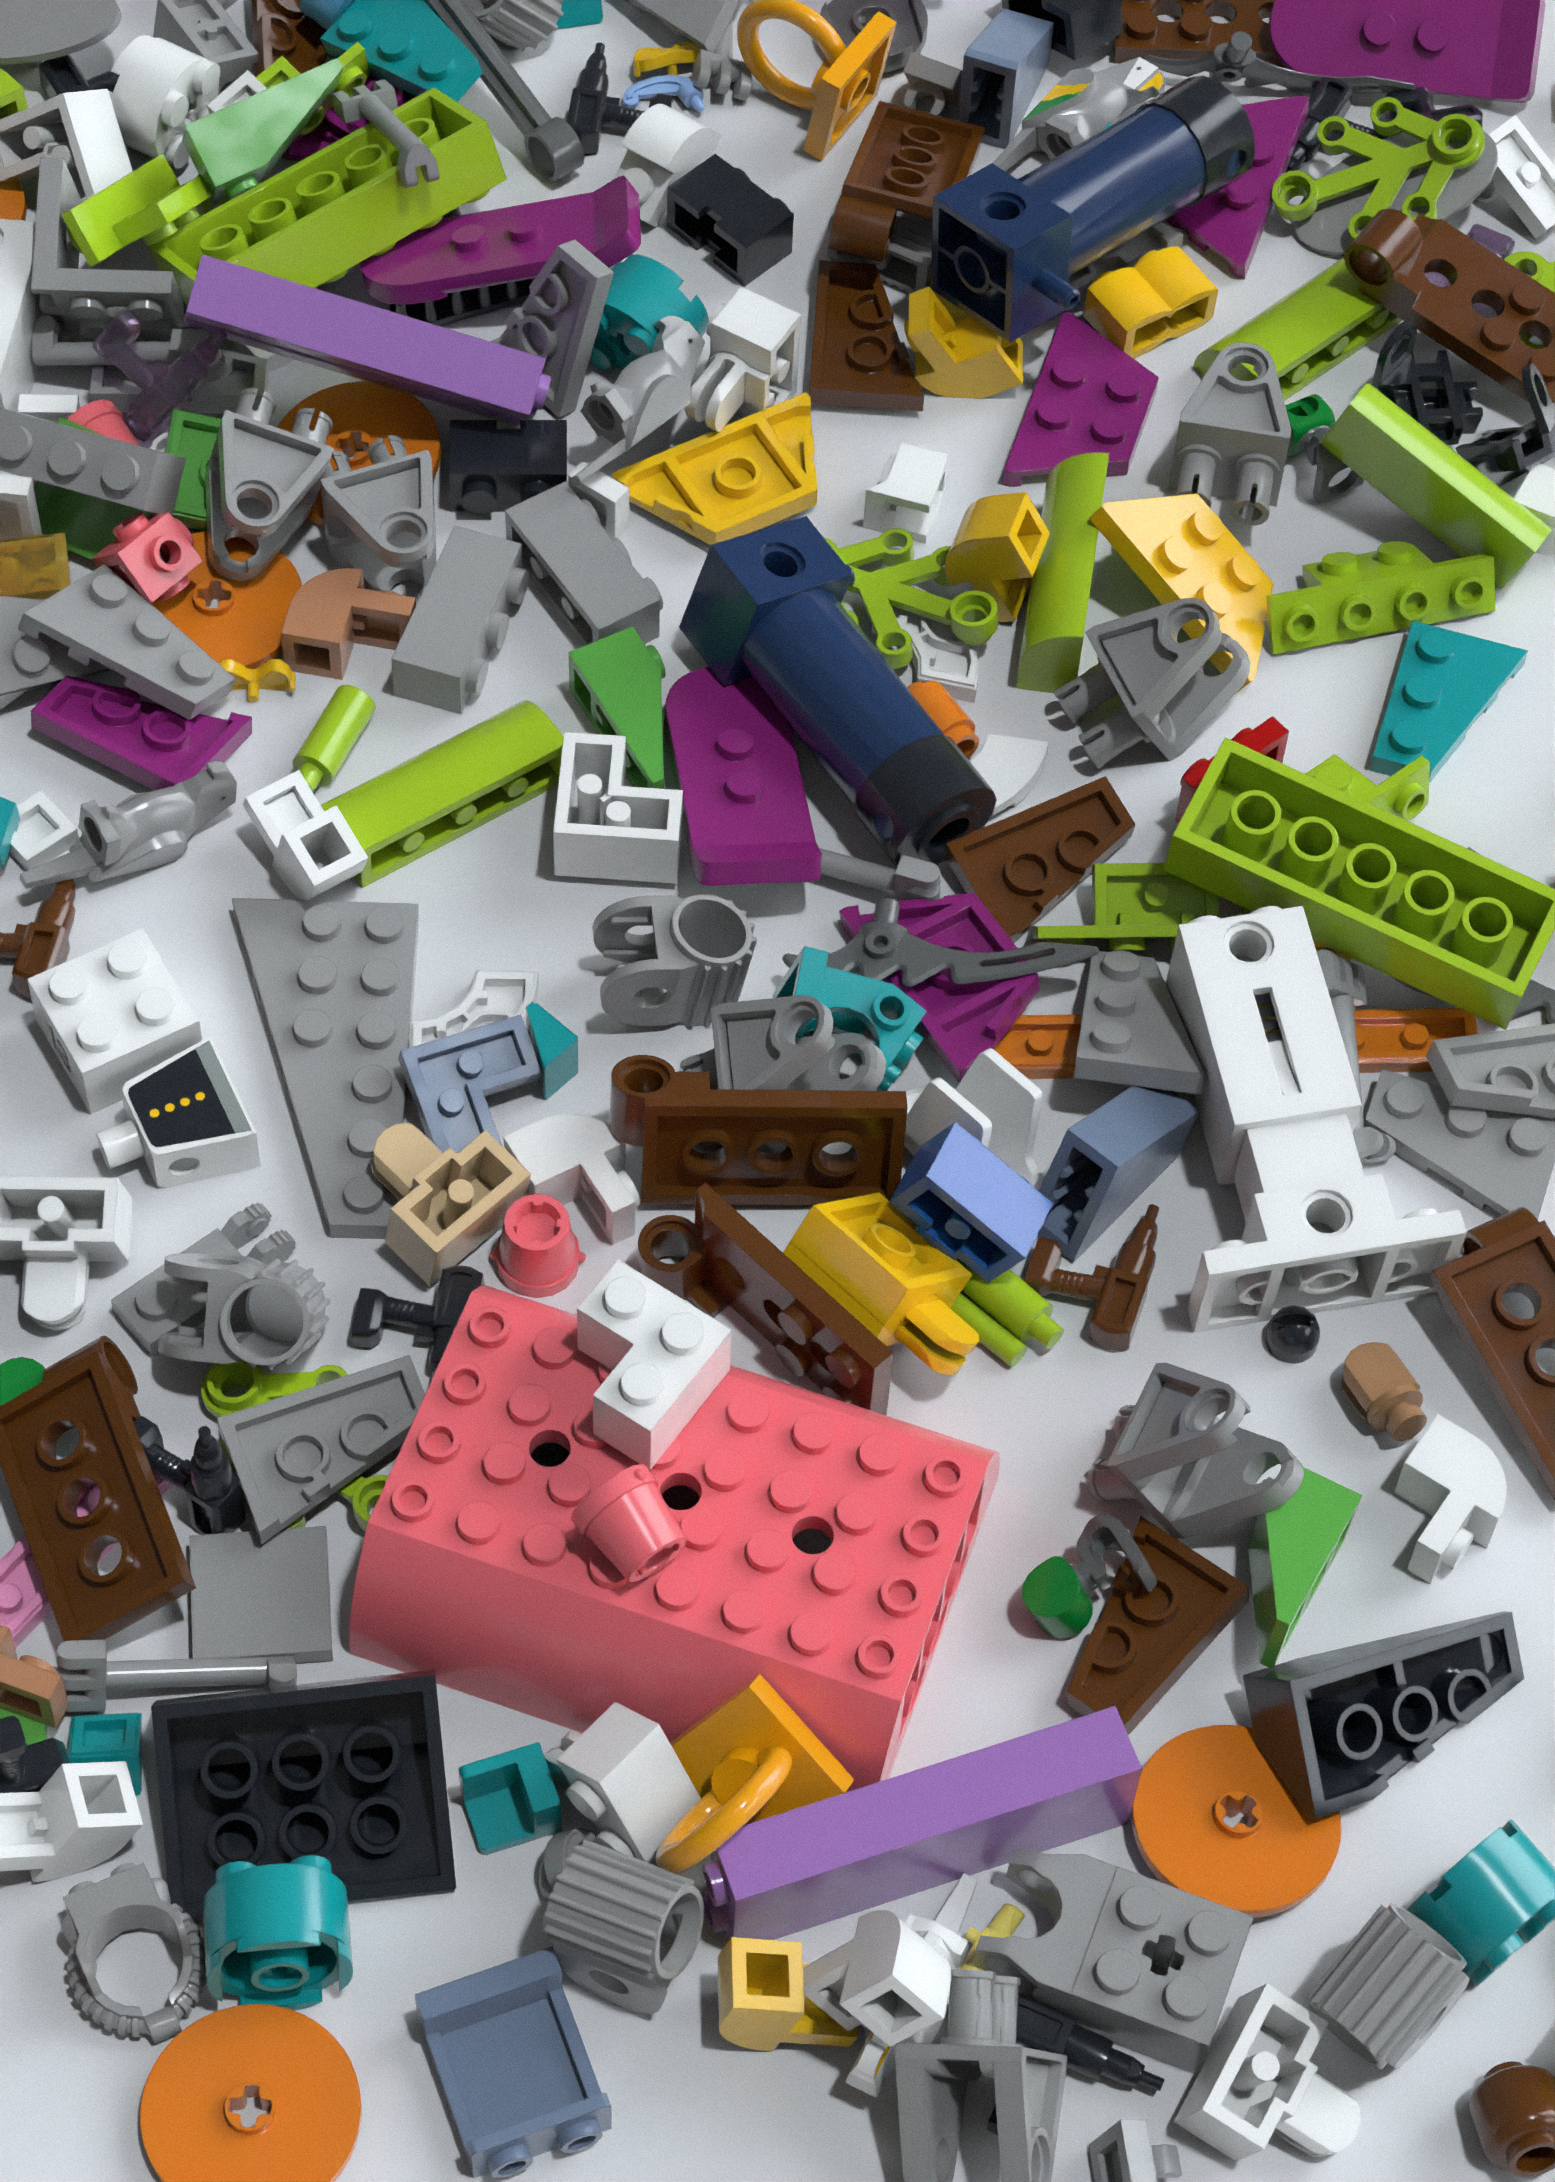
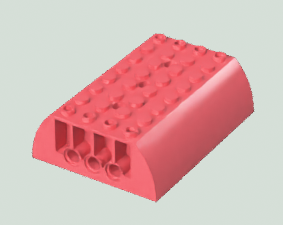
(508, 1602)

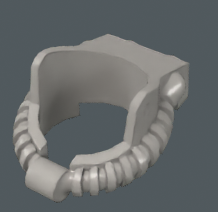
(120, 1904)

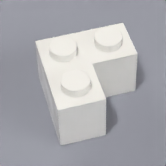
(69, 127)
(608, 826)
(660, 1356)

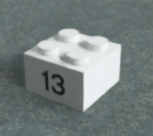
(112, 1016)

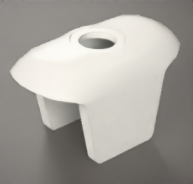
(989, 1103)

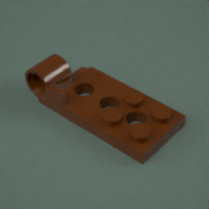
(1194, 31)
(899, 168)
(1392, 265)
(677, 1110)
(1496, 1259)
(740, 1268)
(95, 1395)

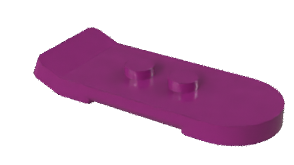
(1443, 45)
(504, 244)
(739, 784)

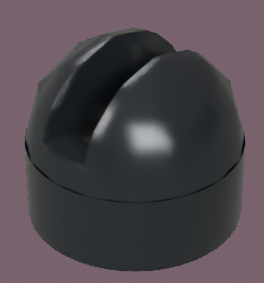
(1294, 1342)

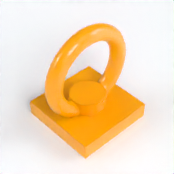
(844, 81)
(747, 1765)

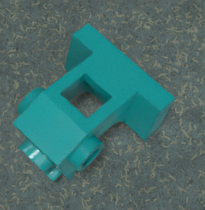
(855, 1006)

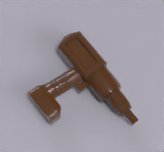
(45, 940)
(1117, 1290)

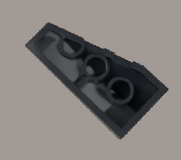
(1364, 1711)

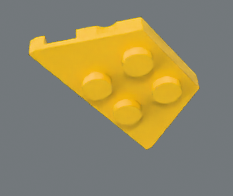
(732, 477)
(1189, 553)

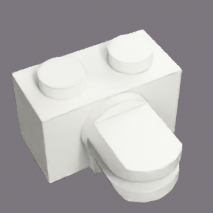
(749, 360)
(56, 1232)
(624, 1781)
(1264, 2083)

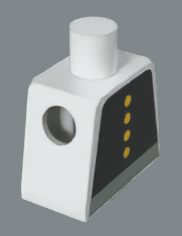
(183, 1121)

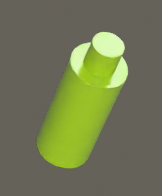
(333, 735)
(1015, 1306)

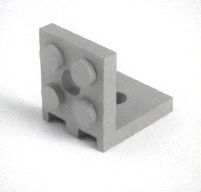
(92, 297)

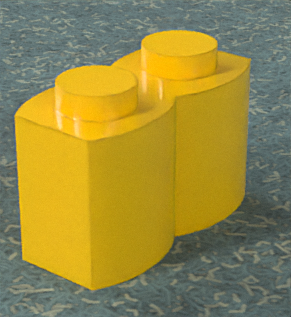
(1151, 301)

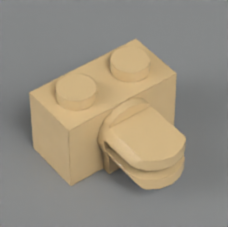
(445, 1197)

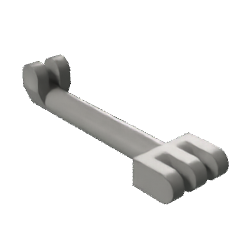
(722, 68)
(378, 108)
(52, 348)
(909, 881)
(1347, 990)
(89, 1674)

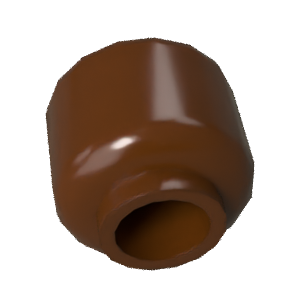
(1516, 2118)

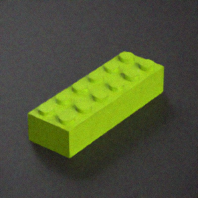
(342, 201)
(1365, 882)

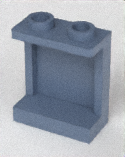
(512, 2064)

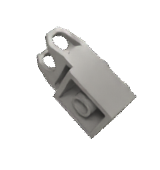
(1103, 1948)

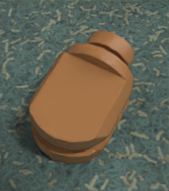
(1383, 1391)

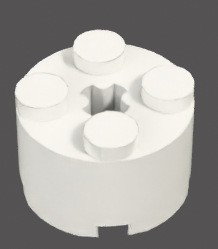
(161, 93)

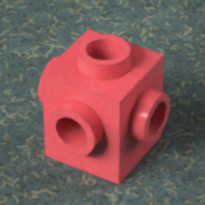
(151, 555)

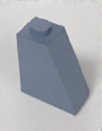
(1004, 73)
(1111, 1162)

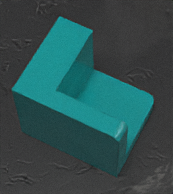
(510, 1799)

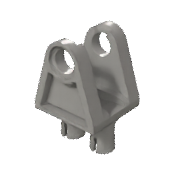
(1234, 436)
(261, 482)
(382, 515)
(1156, 678)
(760, 1052)
(1189, 1462)
(979, 2042)

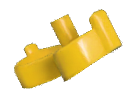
(654, 58)
(270, 676)

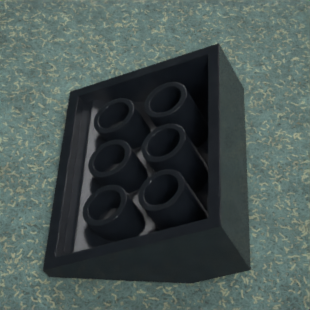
(303, 1773)

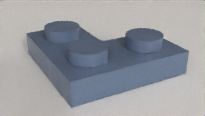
(458, 1071)

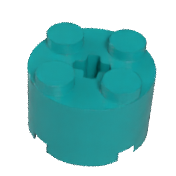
(638, 298)
(1489, 1898)
(277, 1932)

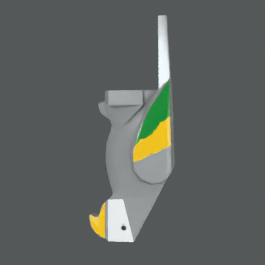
(1082, 108)

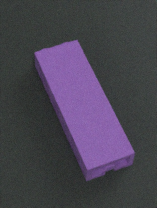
(366, 342)
(922, 1829)

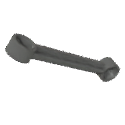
(548, 141)

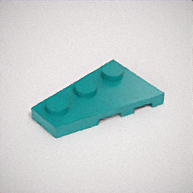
(405, 46)
(1439, 695)

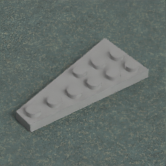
(338, 1015)

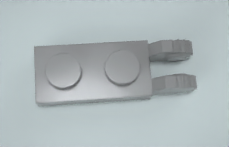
(161, 1306)

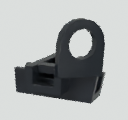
(1443, 410)
(1513, 451)

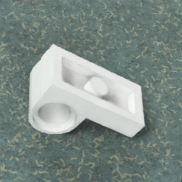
(1523, 177)

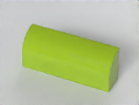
(1308, 330)
(1434, 483)
(1063, 575)
(452, 788)

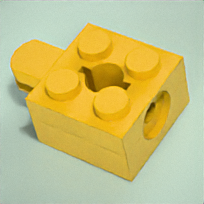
(887, 1277)

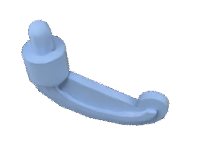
(665, 84)

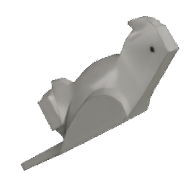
(644, 393)
(140, 830)

